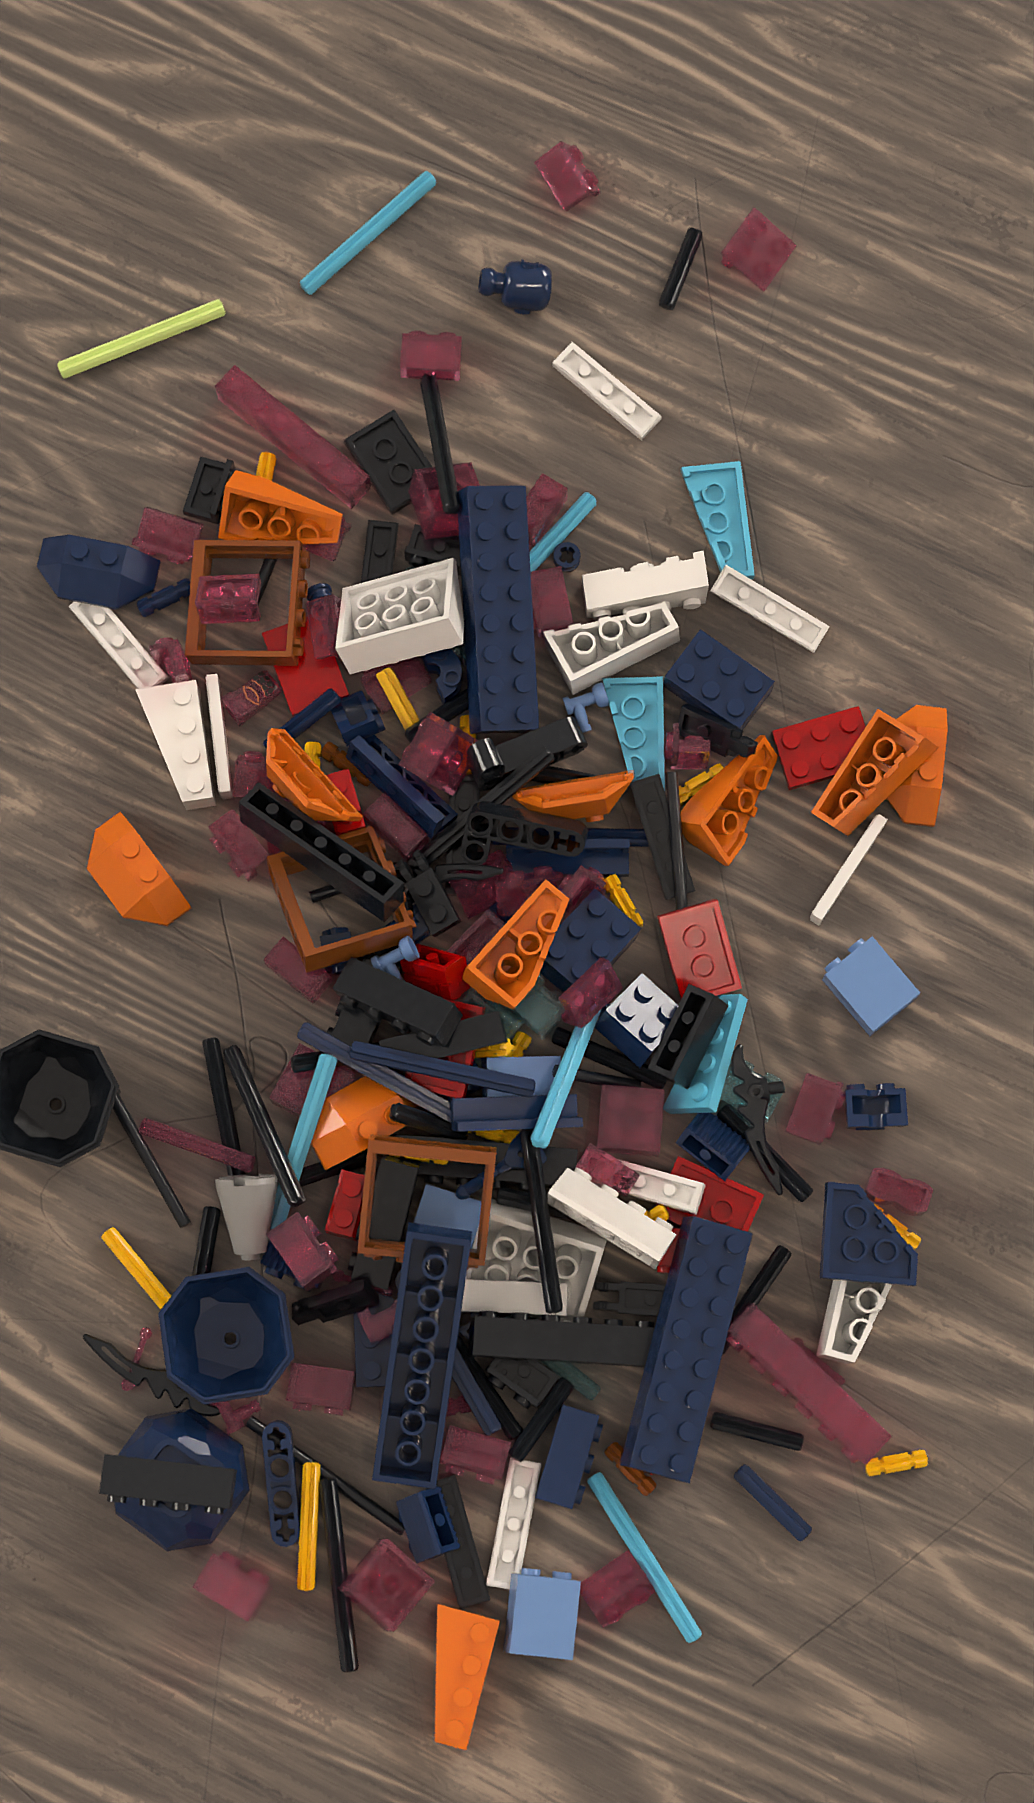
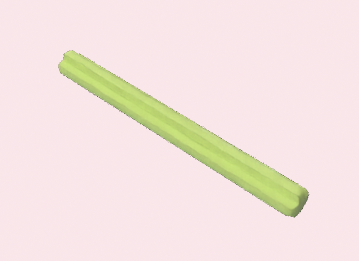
(141, 338)

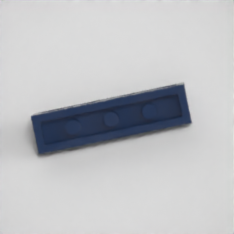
(402, 792)
(604, 855)
(507, 1113)

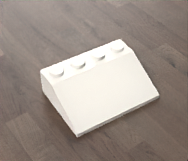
(400, 617)
(610, 1217)
(514, 1257)

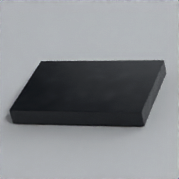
(389, 458)

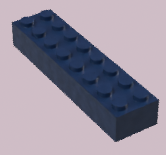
(497, 609)
(686, 1349)
(422, 1355)

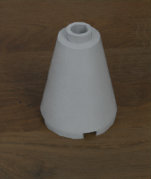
(248, 1211)

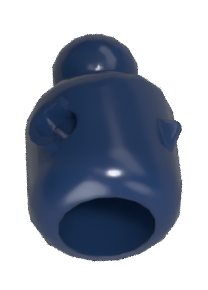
(521, 285)

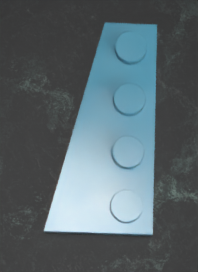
(722, 510)
(639, 722)
(710, 1077)

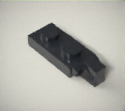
(723, 736)
(335, 1303)

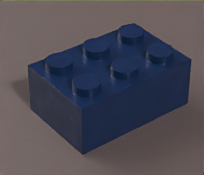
(718, 681)
(586, 935)

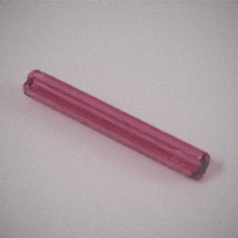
(197, 1145)

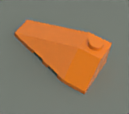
(267, 511)
(721, 809)
(515, 955)

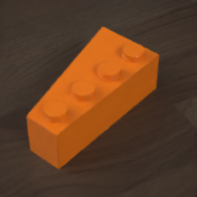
(871, 772)
(462, 1662)

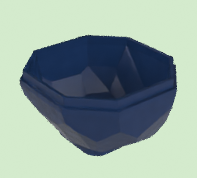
(196, 1328)
(188, 1439)

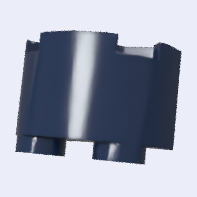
(448, 668)
(357, 717)
(876, 1107)

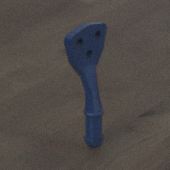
(510, 1161)

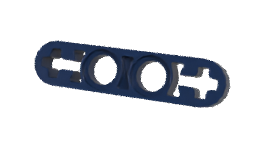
(281, 1483)

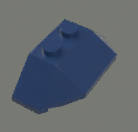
(96, 571)

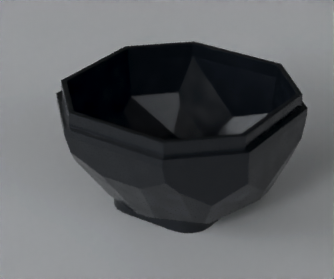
(50, 1069)

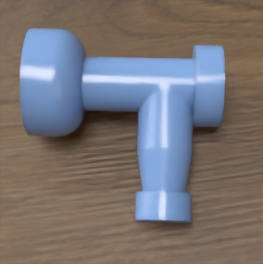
(577, 705)
(386, 963)

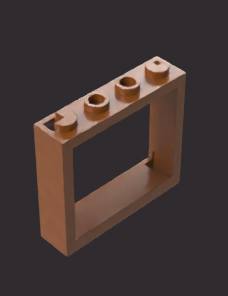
(249, 549)
(316, 958)
(430, 1150)

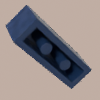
(569, 1457)

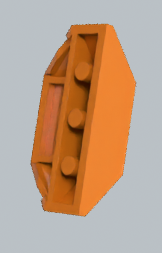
(303, 782)
(920, 793)
(577, 798)
(133, 875)
(352, 1117)

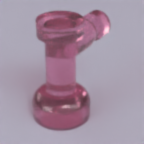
(234, 1418)

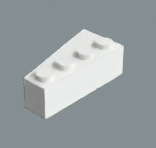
(645, 585)
(610, 645)
(180, 732)
(850, 1318)

